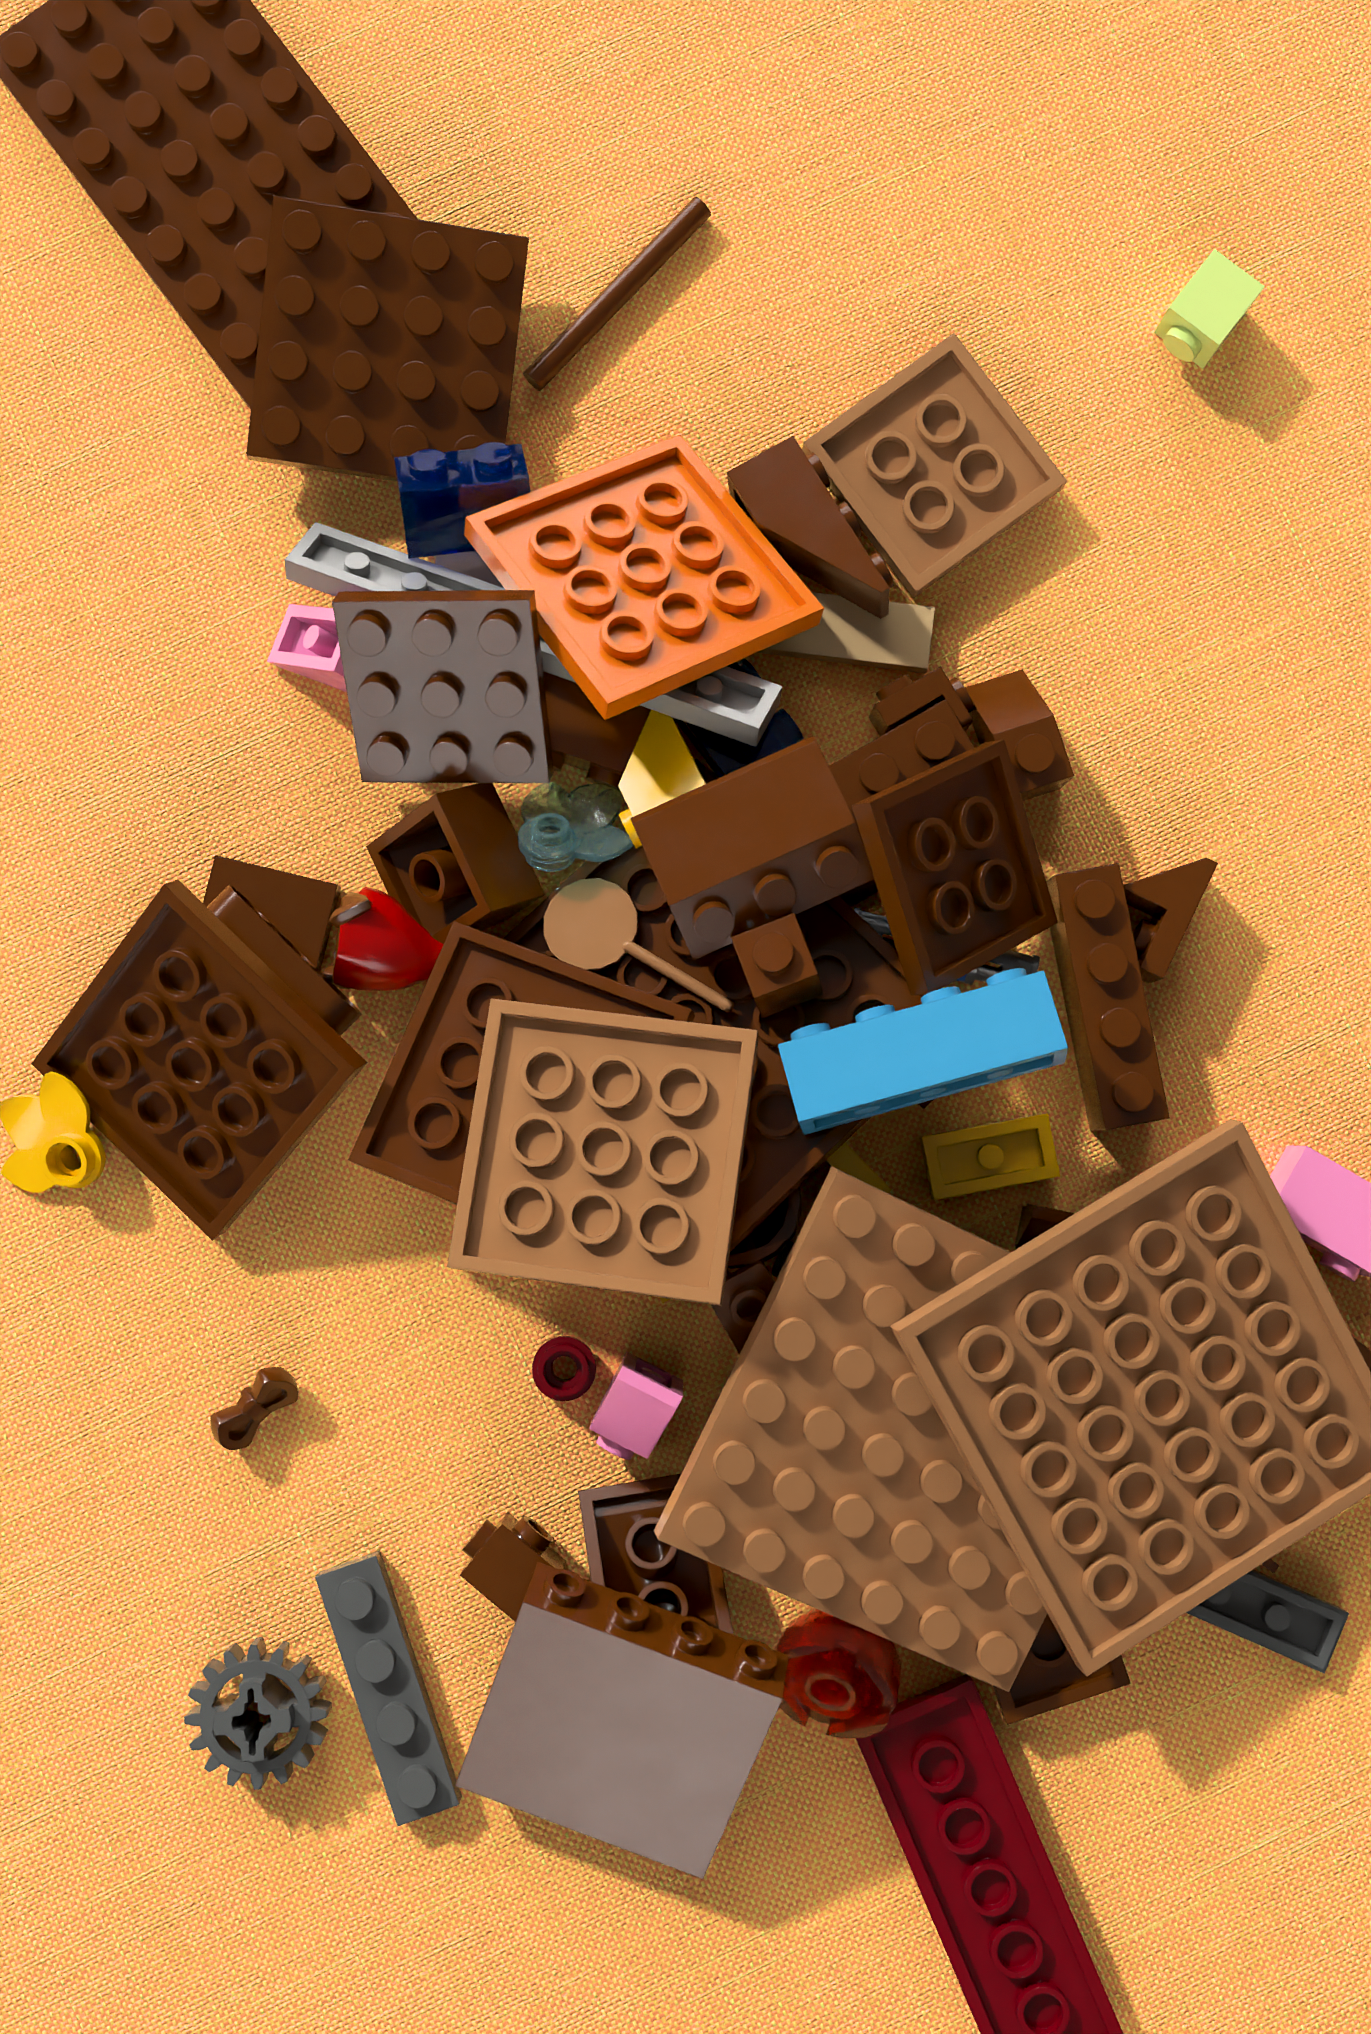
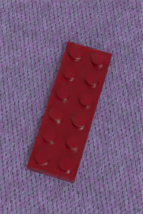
(984, 1868)

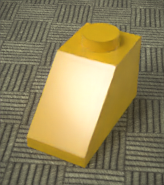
(657, 770)

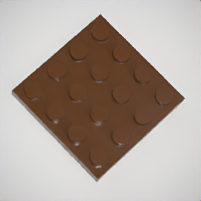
(381, 338)
(198, 1059)
(428, 1094)

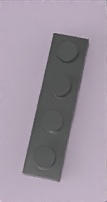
(388, 1688)

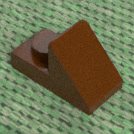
(1171, 901)

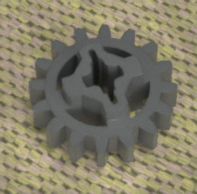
(229, 1716)

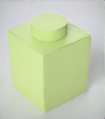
(1208, 310)

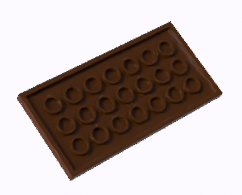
(181, 138)

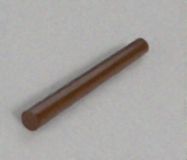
(617, 293)

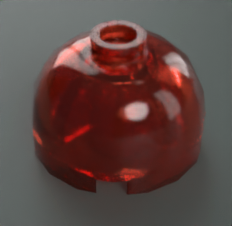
(839, 1675)

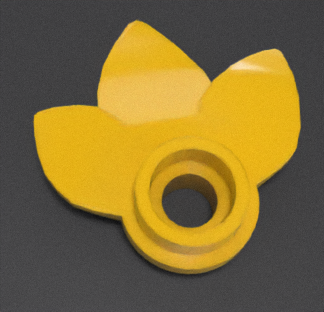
(44, 1134)

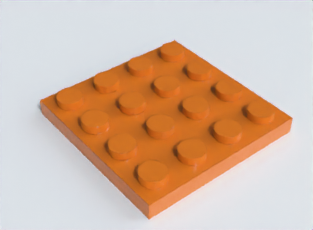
(643, 574)

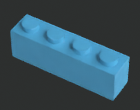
(923, 1050)

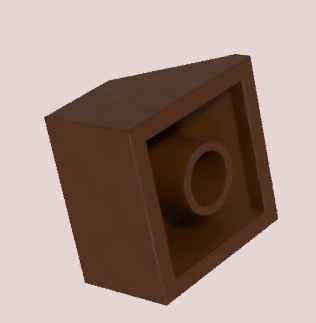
(456, 862)

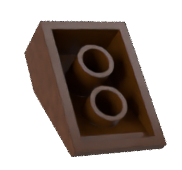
(632, 1560)

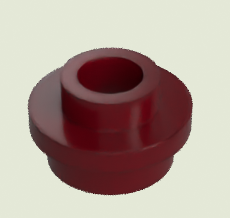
(559, 1388)

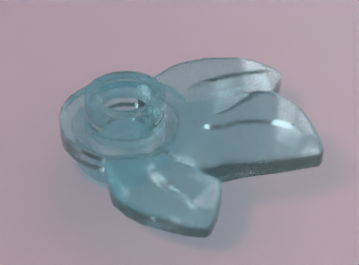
(571, 826)

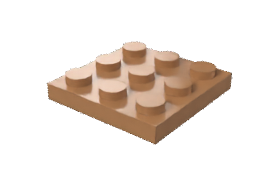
(934, 465)

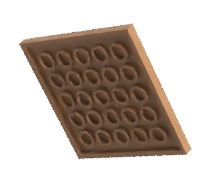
(1151, 1394)
(832, 1460)

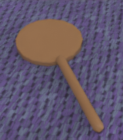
(596, 926)

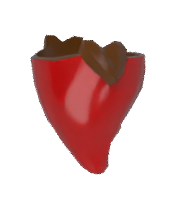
(379, 944)

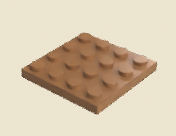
(605, 1151)

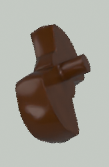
(238, 1424)

